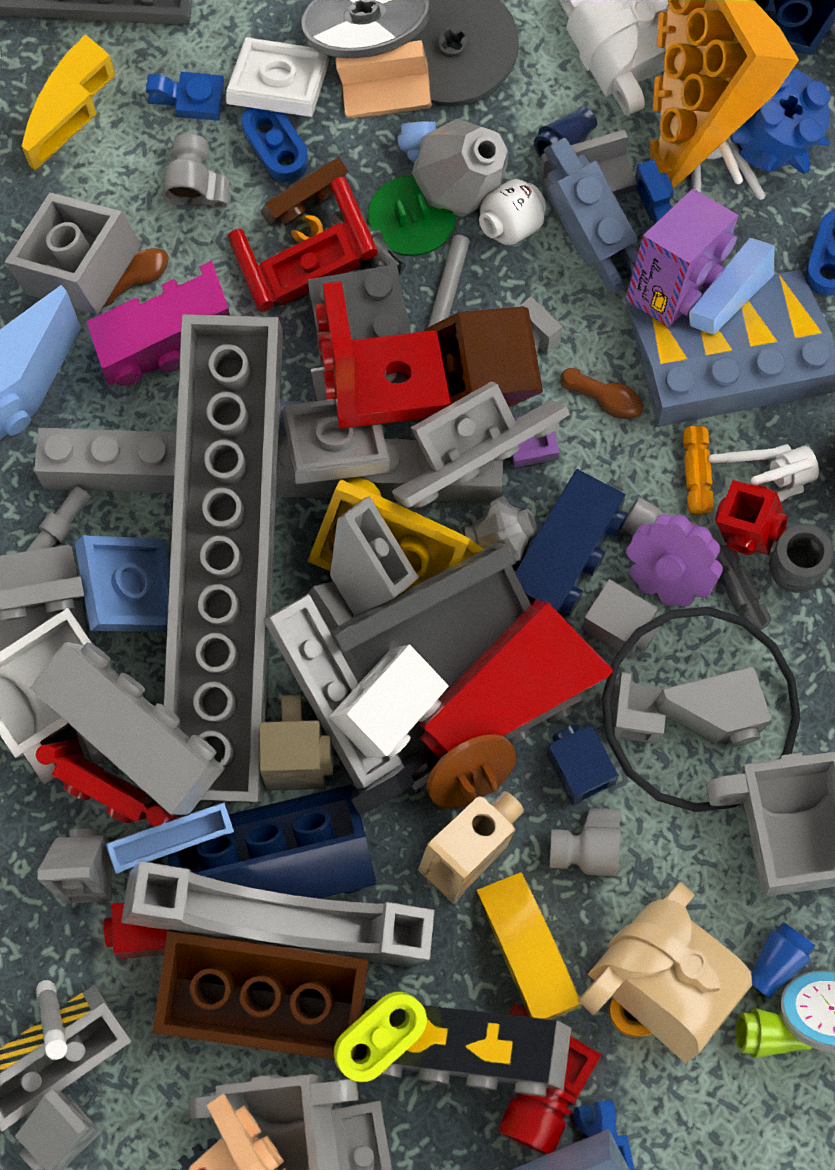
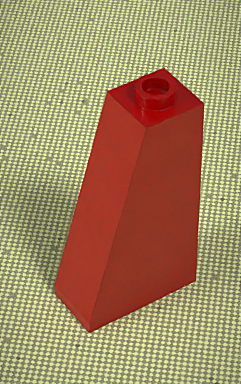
(515, 680)

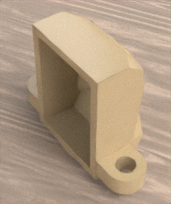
(670, 976)

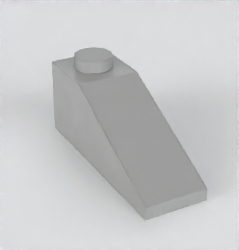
(78, 868)

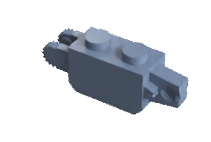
(590, 213)

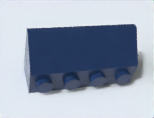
(289, 847)

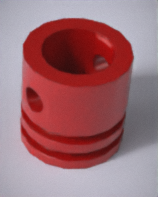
(537, 1120)

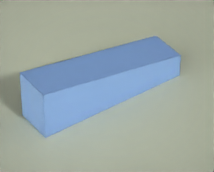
(734, 287)

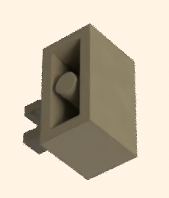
(294, 750)

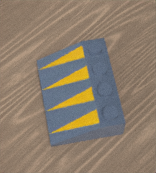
(761, 357)

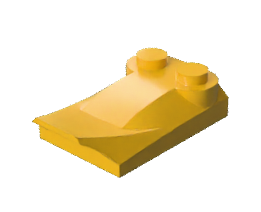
(424, 542)

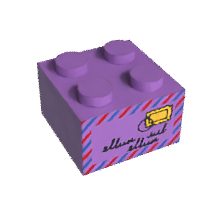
(681, 257)

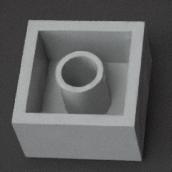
(73, 247)

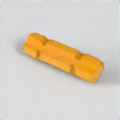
(698, 470)

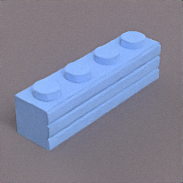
(169, 837)

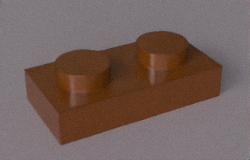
(290, 203)

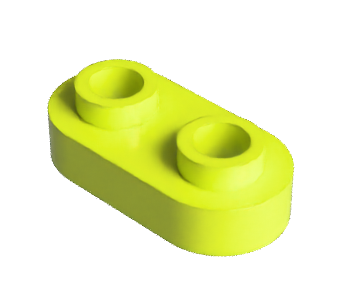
(383, 1040)

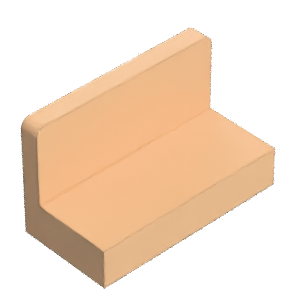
(386, 82)

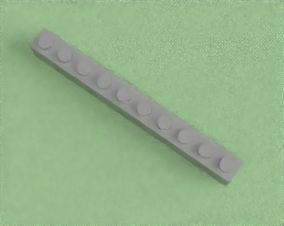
(147, 464)

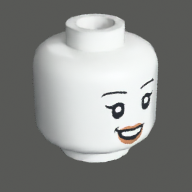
(512, 212)

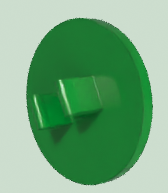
(407, 220)

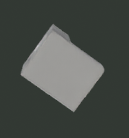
(635, 711)

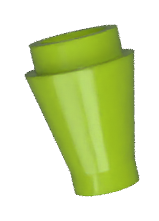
(764, 1034)

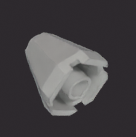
(460, 166)

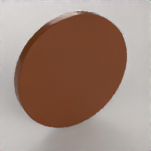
(471, 771)

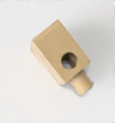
(470, 844)

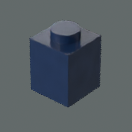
(581, 762)

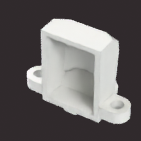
(618, 44)
(23, 714)

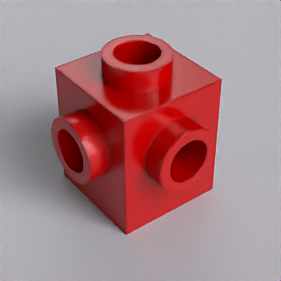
(750, 518)

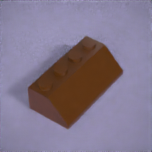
(258, 994)

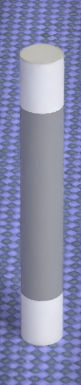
(51, 1020)

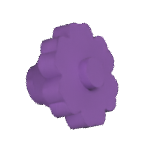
(674, 560)

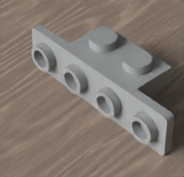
(469, 436)

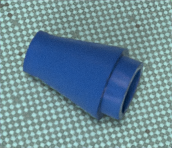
(780, 959)

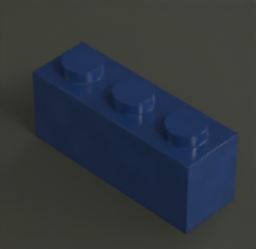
(571, 542)

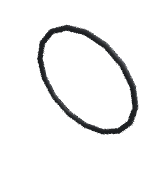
(626, 648)

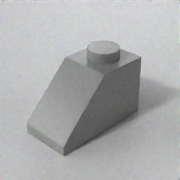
(368, 559)
(719, 707)
(55, 1133)

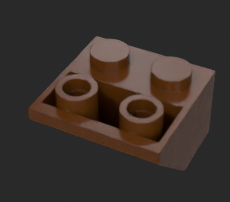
(490, 348)

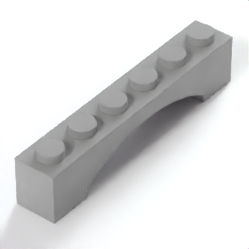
(209, 907)

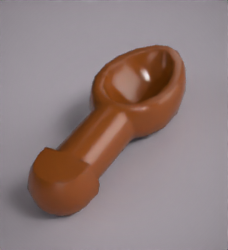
(142, 270)
(613, 398)

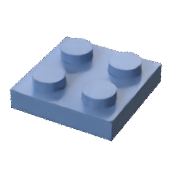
(125, 582)

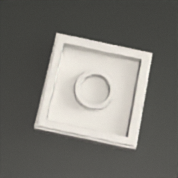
(277, 77)

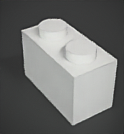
(390, 703)

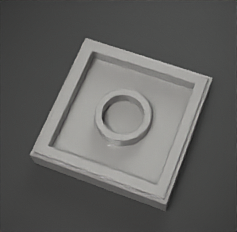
(324, 451)

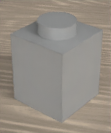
(617, 616)

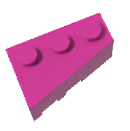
(148, 335)

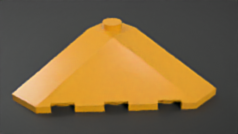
(718, 73)

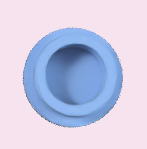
(411, 136)

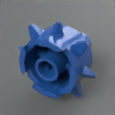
(786, 125)

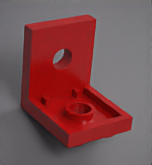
(361, 369)

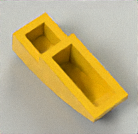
(66, 100)
(528, 948)

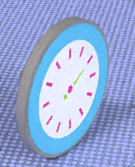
(810, 1009)

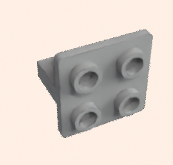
(36, 589)

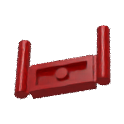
(322, 255)
(89, 780)

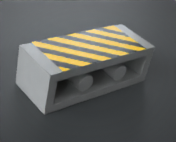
(29, 1074)

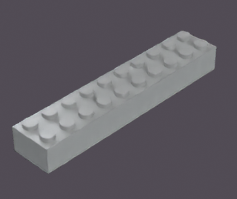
(224, 541)

